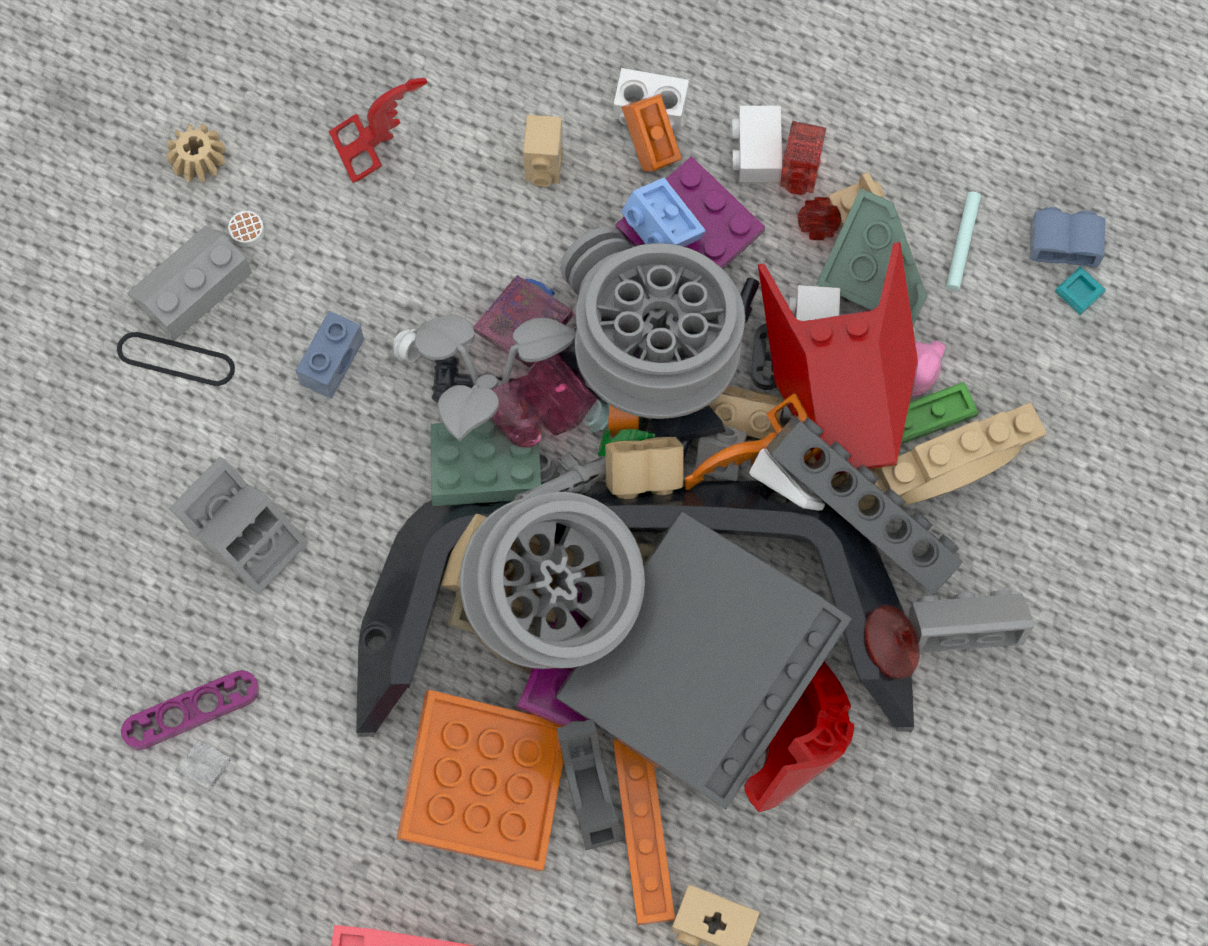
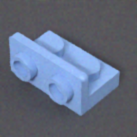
(661, 215)

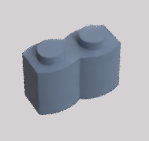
(1067, 237)

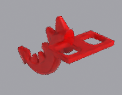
(380, 122)

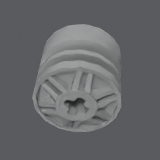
(589, 253)

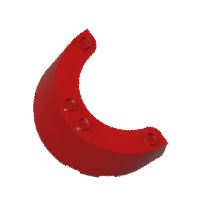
(806, 742)

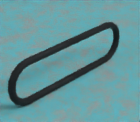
(179, 345)

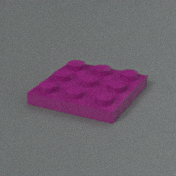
(726, 221)

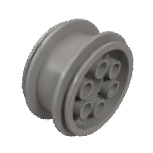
(681, 286)
(607, 601)

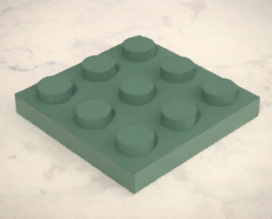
(480, 466)

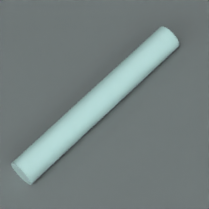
(963, 241)

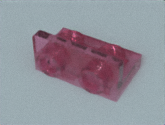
(557, 394)

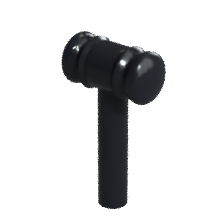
(447, 376)

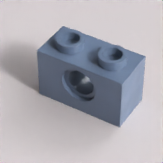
(330, 354)

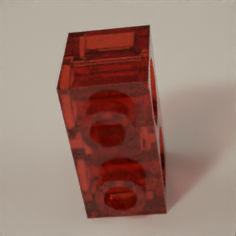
(802, 157)

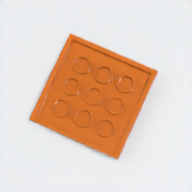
(482, 781)

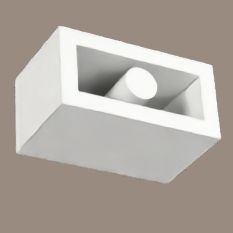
(758, 144)

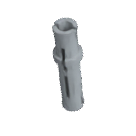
(576, 480)

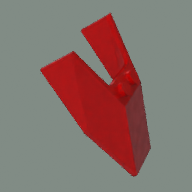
(849, 368)

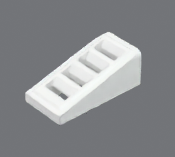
(780, 479)

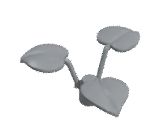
(468, 407)

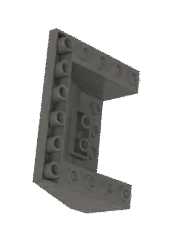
(707, 662)

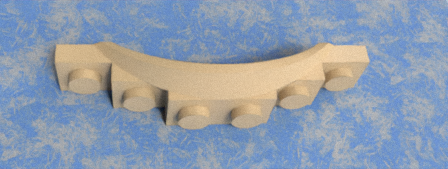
(958, 456)

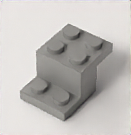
(238, 525)

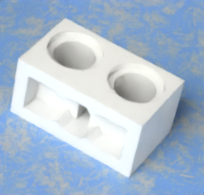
(644, 85)

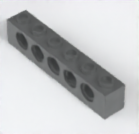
(928, 569)

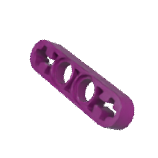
(189, 705)

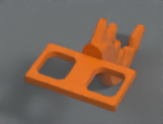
(747, 450)

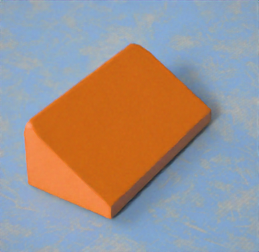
(651, 133)

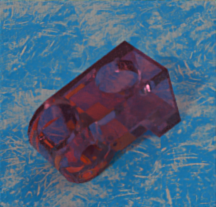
(515, 418)

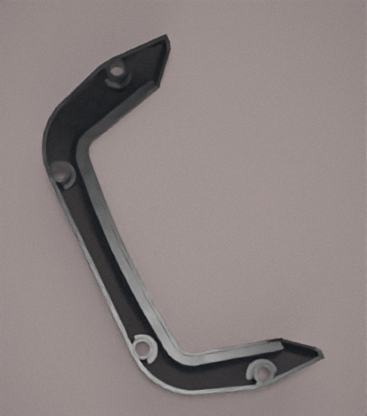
(420, 552)

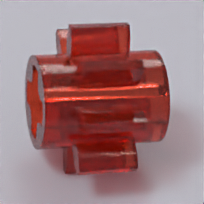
(819, 218)

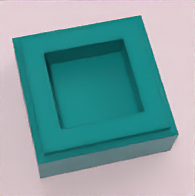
(1080, 290)

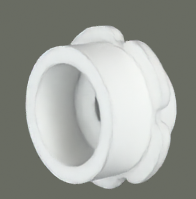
(405, 346)

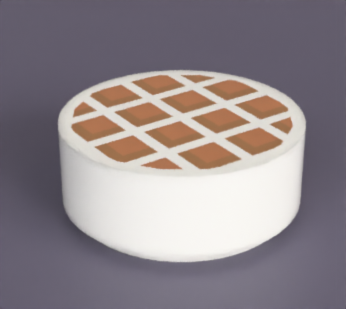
(246, 229)

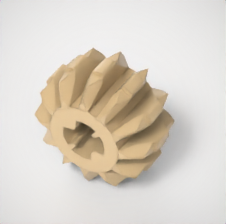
(208, 156)

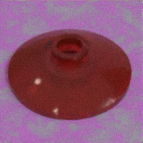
(892, 642)

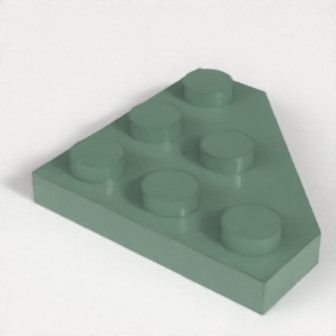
(863, 254)

